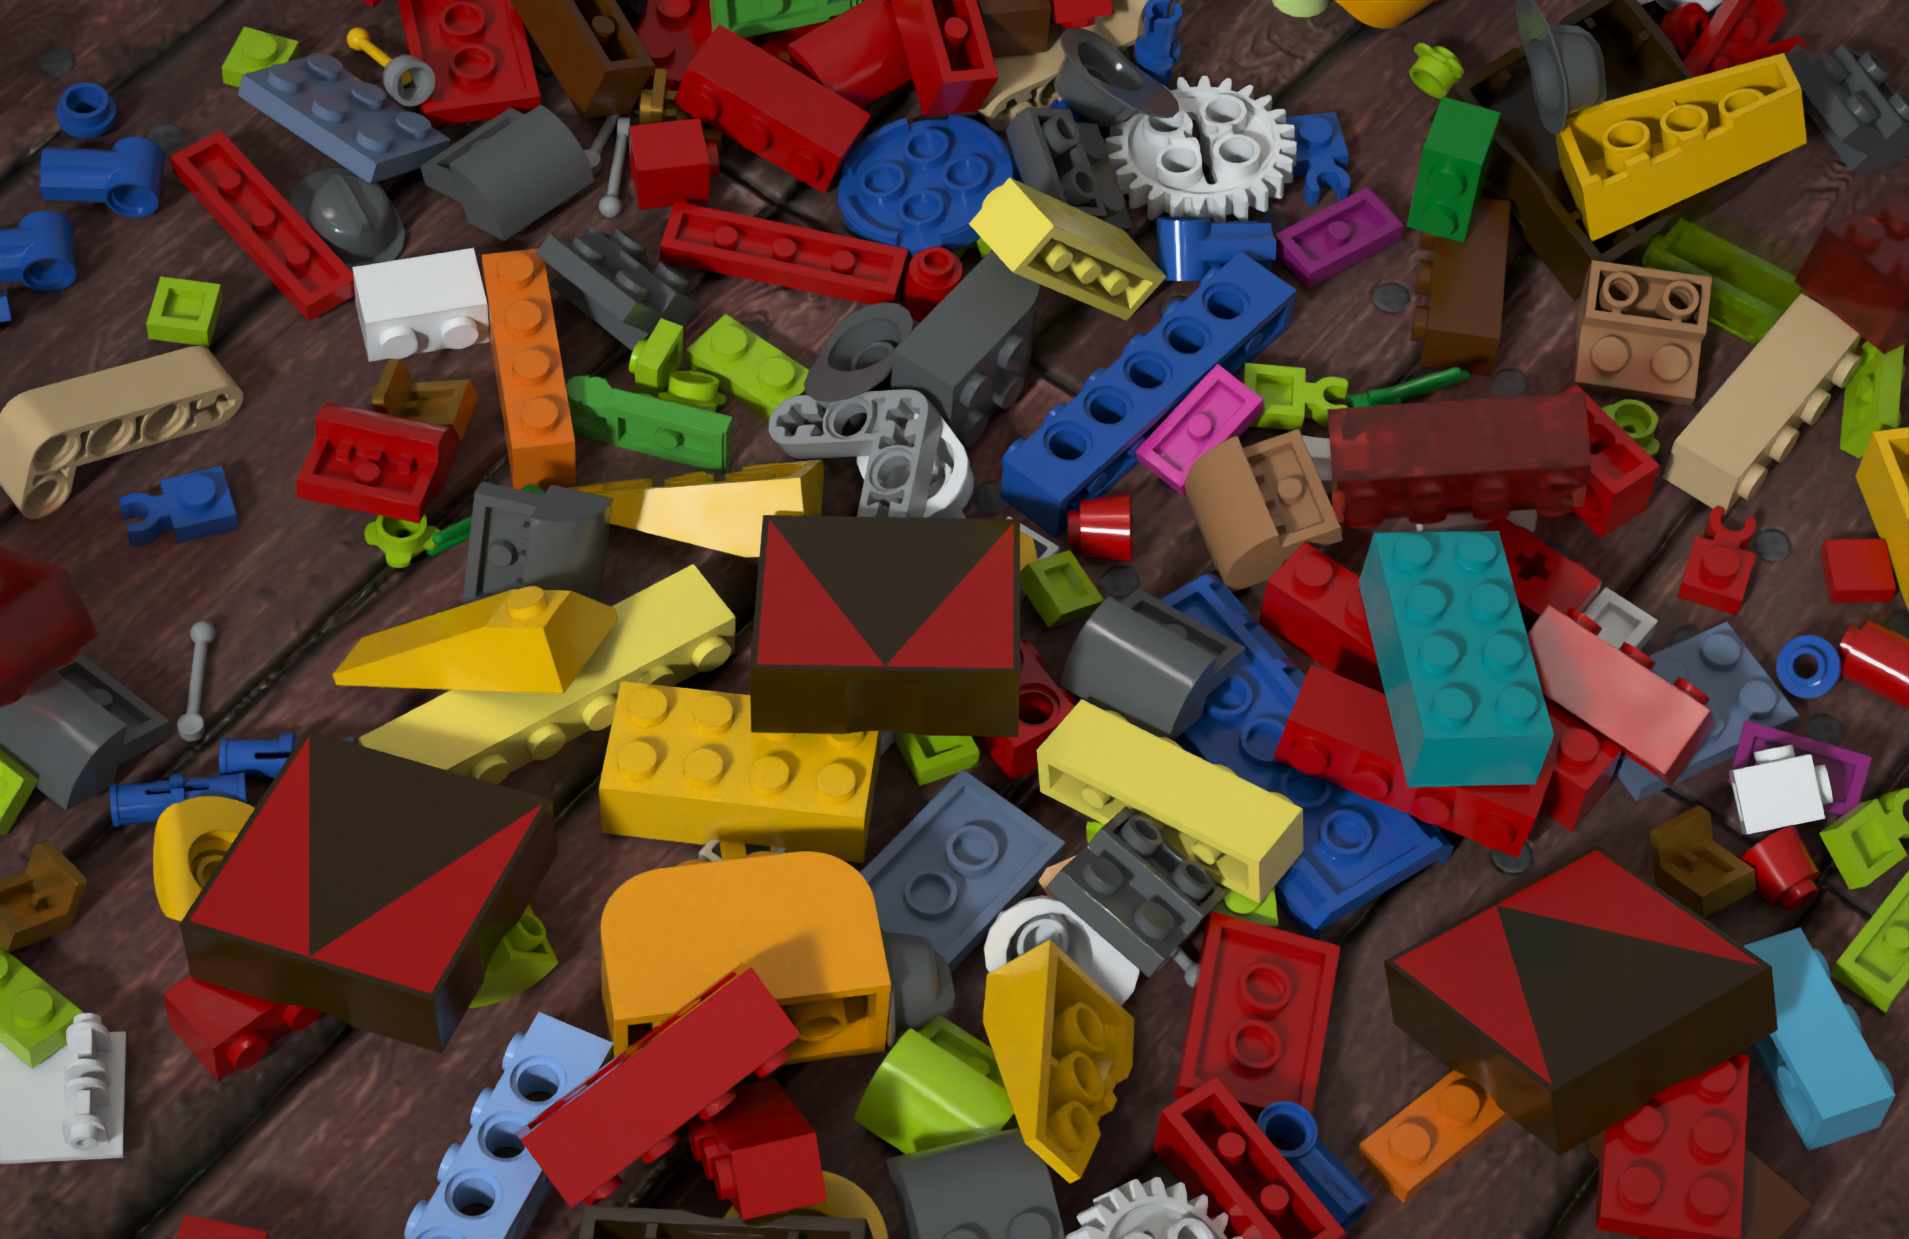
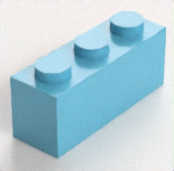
(1818, 1052)

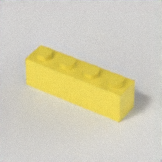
(1066, 249)
(1201, 808)

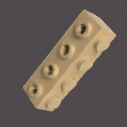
(1763, 406)

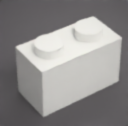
(421, 304)

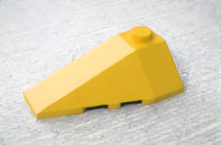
(720, 513)

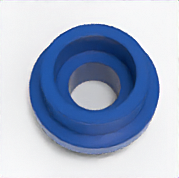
(86, 110)
(1828, 666)

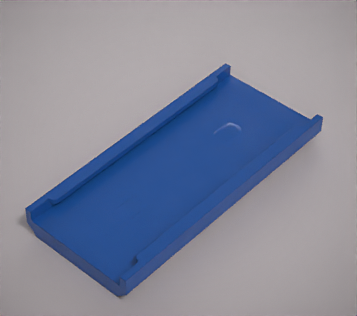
(1349, 841)

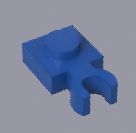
(1320, 155)
(190, 505)

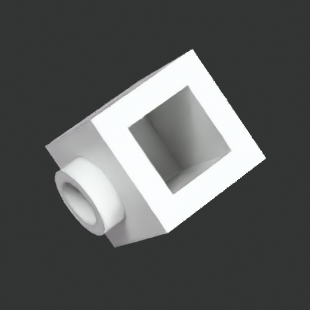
(1780, 790)

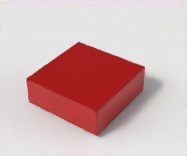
(1857, 570)

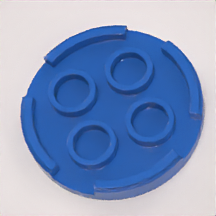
(922, 182)

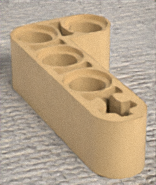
(1030, 78)
(106, 415)

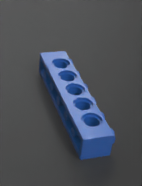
(1095, 436)

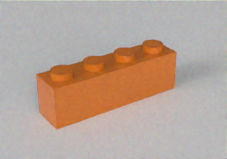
(529, 370)

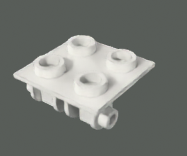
(69, 1101)

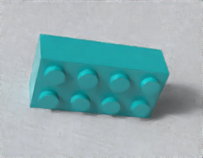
(1454, 659)

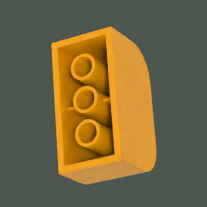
(790, 916)

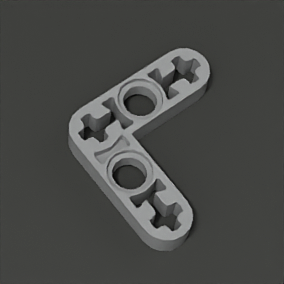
(879, 439)

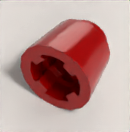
(929, 280)
(1103, 528)
(1783, 869)

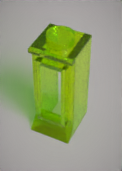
(1745, 290)

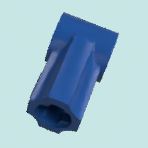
(122, 177)
(1195, 245)
(39, 252)
(1315, 1163)

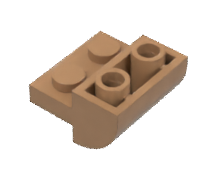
(1641, 332)
(1259, 506)

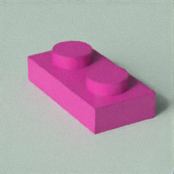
(1208, 415)

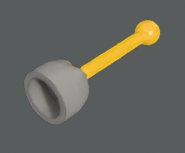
(397, 71)

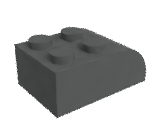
(972, 348)
(976, 1191)

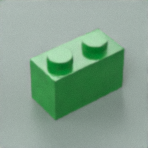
(1453, 169)

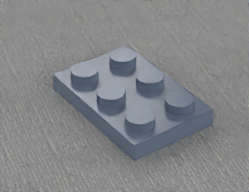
(343, 116)
(1737, 692)
(959, 867)

